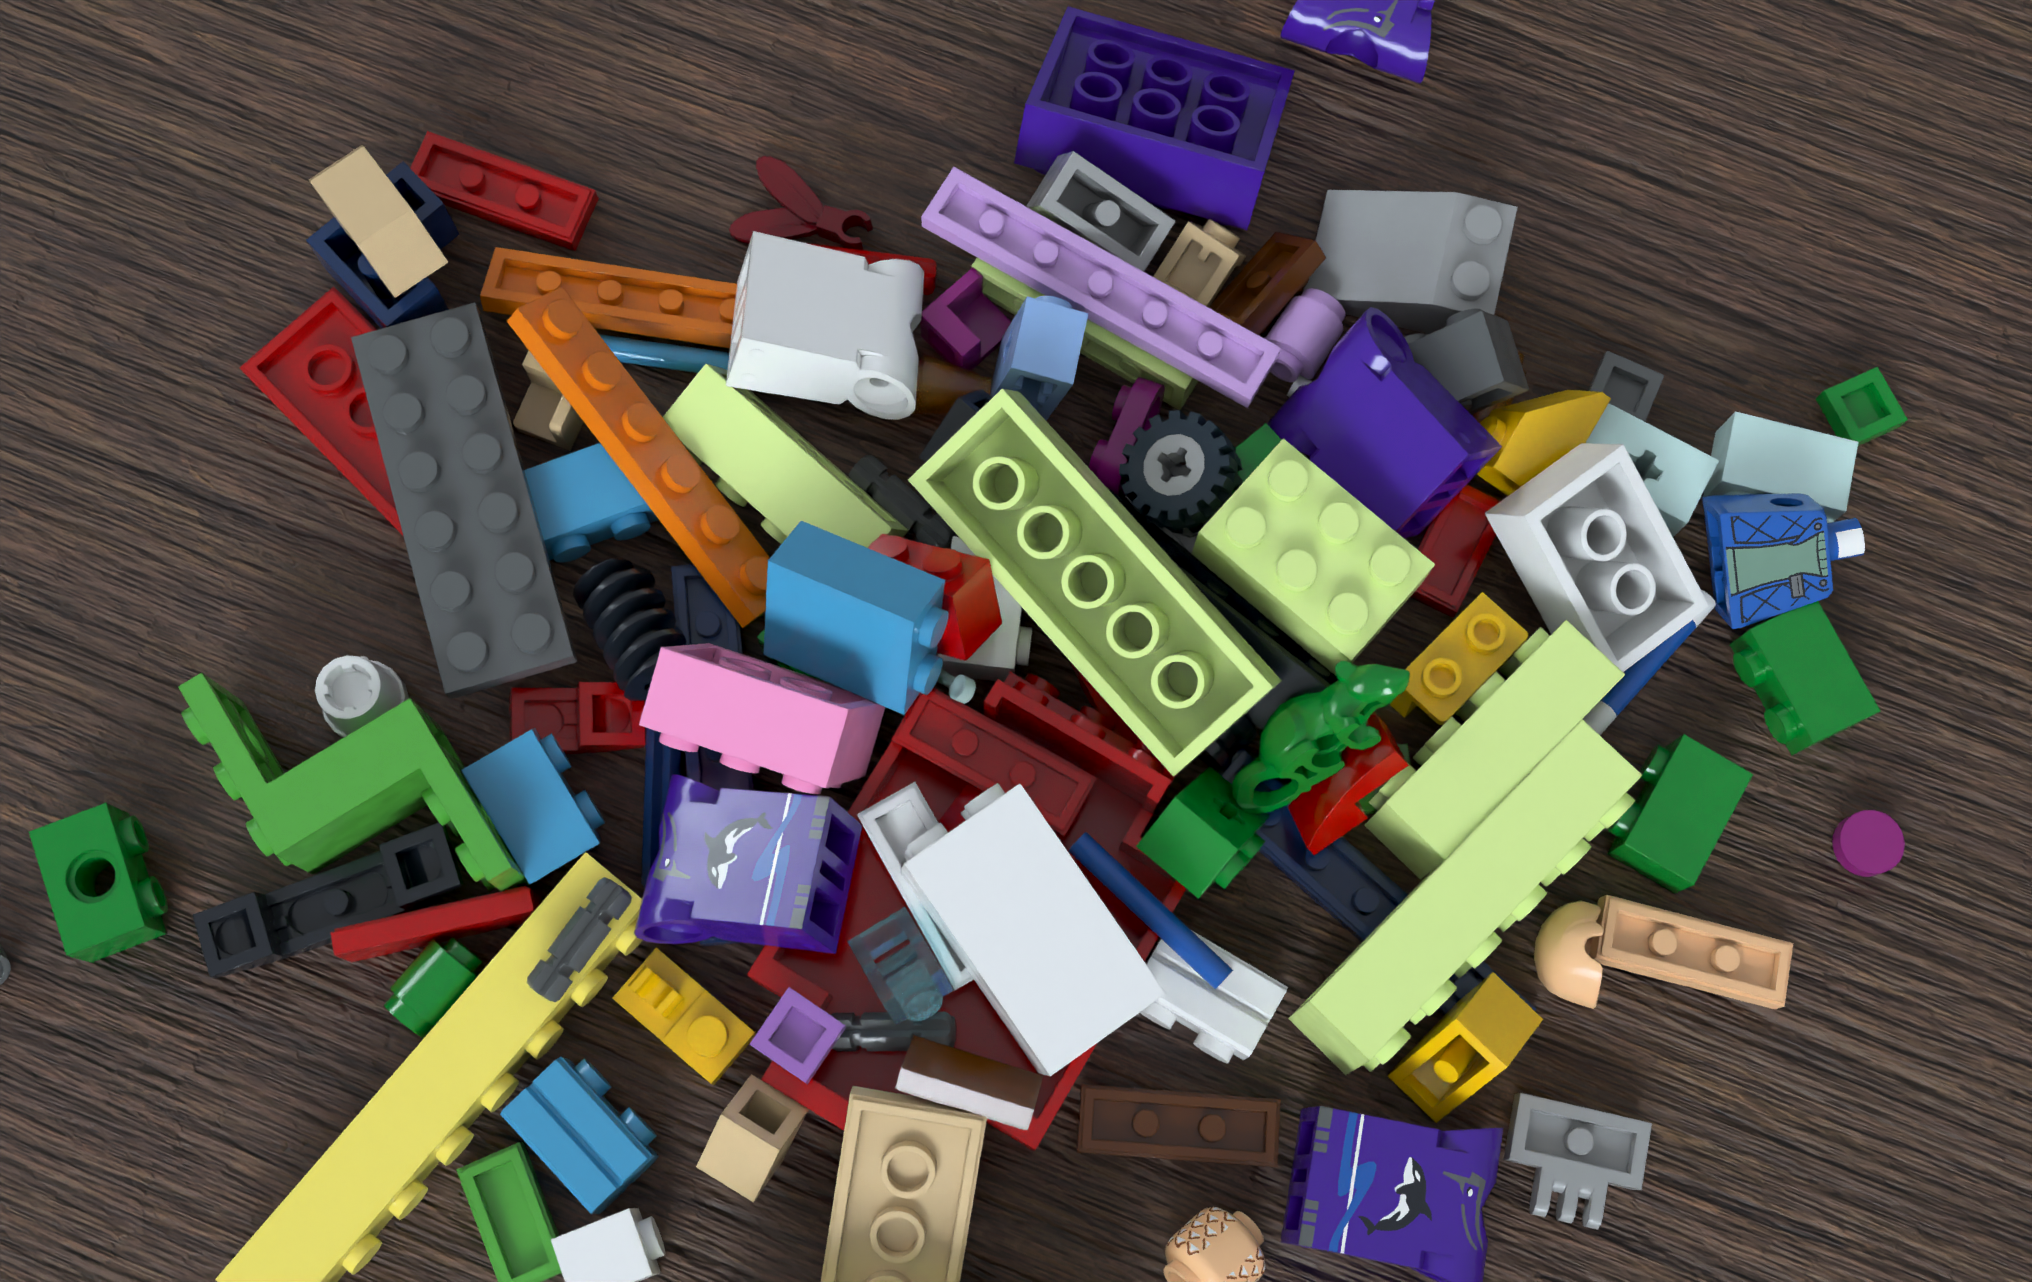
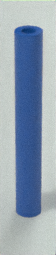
(1150, 910)

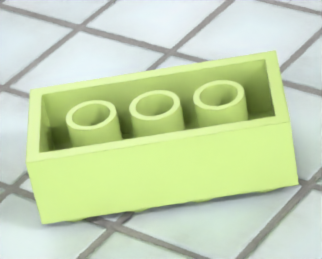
(1503, 738)

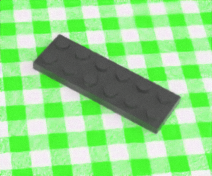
(463, 501)

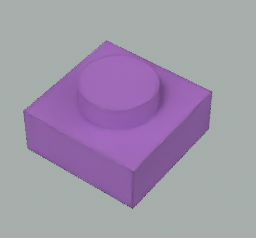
(798, 1035)

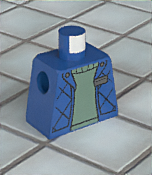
(1773, 553)

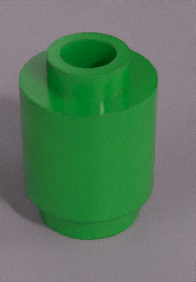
(432, 984)

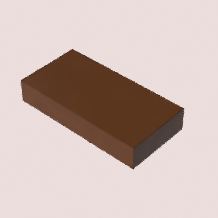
(969, 1082)

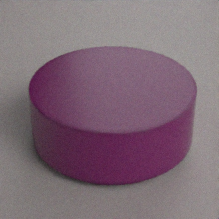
(1868, 843)

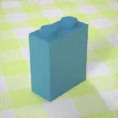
(854, 617)

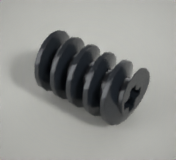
(627, 621)

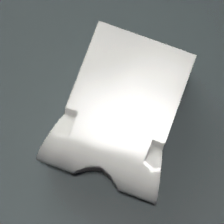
(826, 326)

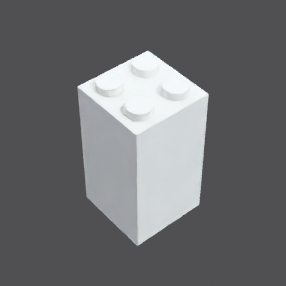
(1029, 928)

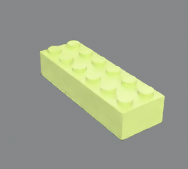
(1094, 580)
(1454, 910)

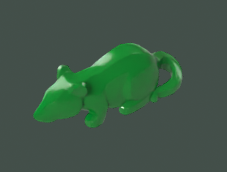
(1312, 730)

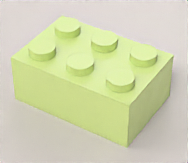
(1311, 557)

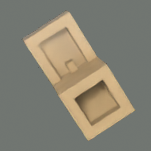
(378, 220)

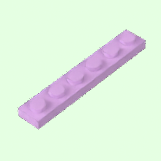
(1101, 284)

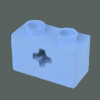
(1040, 352)

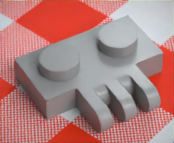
(1575, 1154)

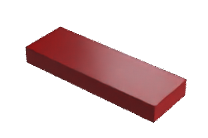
(505, 191)
(992, 754)
(437, 922)

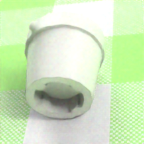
(356, 692)

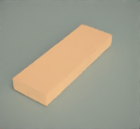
(1692, 952)

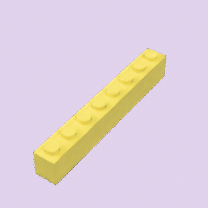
(432, 1100)

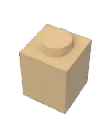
(752, 1138)

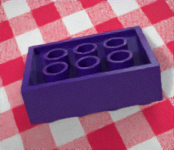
(1156, 115)

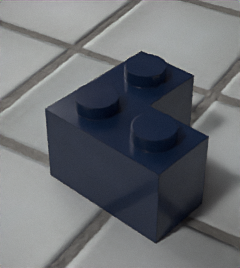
(358, 278)

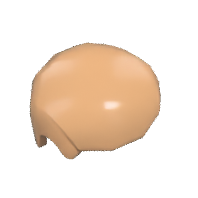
(1564, 952)

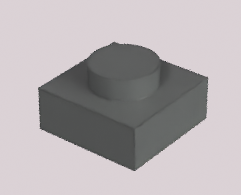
(1627, 384)

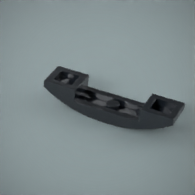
(303, 914)

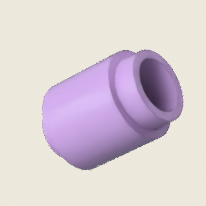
(1306, 334)

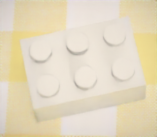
(1598, 553)

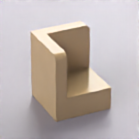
(545, 410)

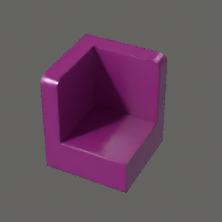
(964, 323)

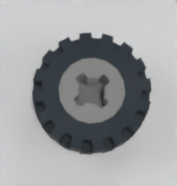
(1196, 488)

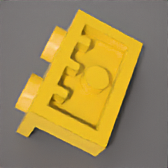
(1460, 660)

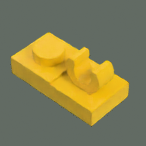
(684, 1016)

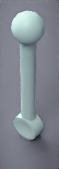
(960, 687)

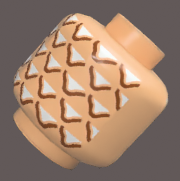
(1215, 1249)

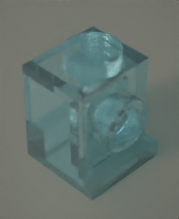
(907, 981)

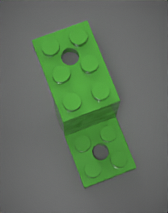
(349, 787)

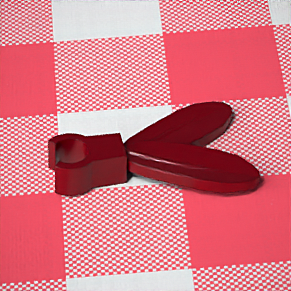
(802, 210)

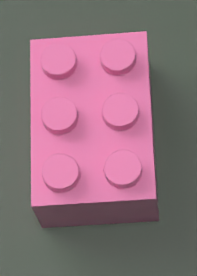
(761, 716)

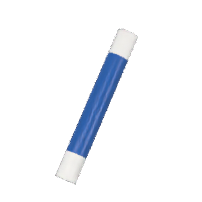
(1639, 674)

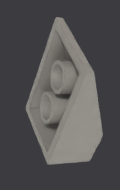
(1412, 254)

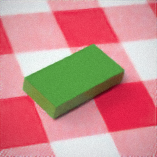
(512, 1215)

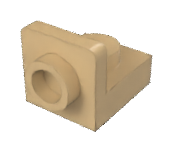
(1201, 261)

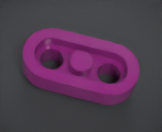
(1131, 409)

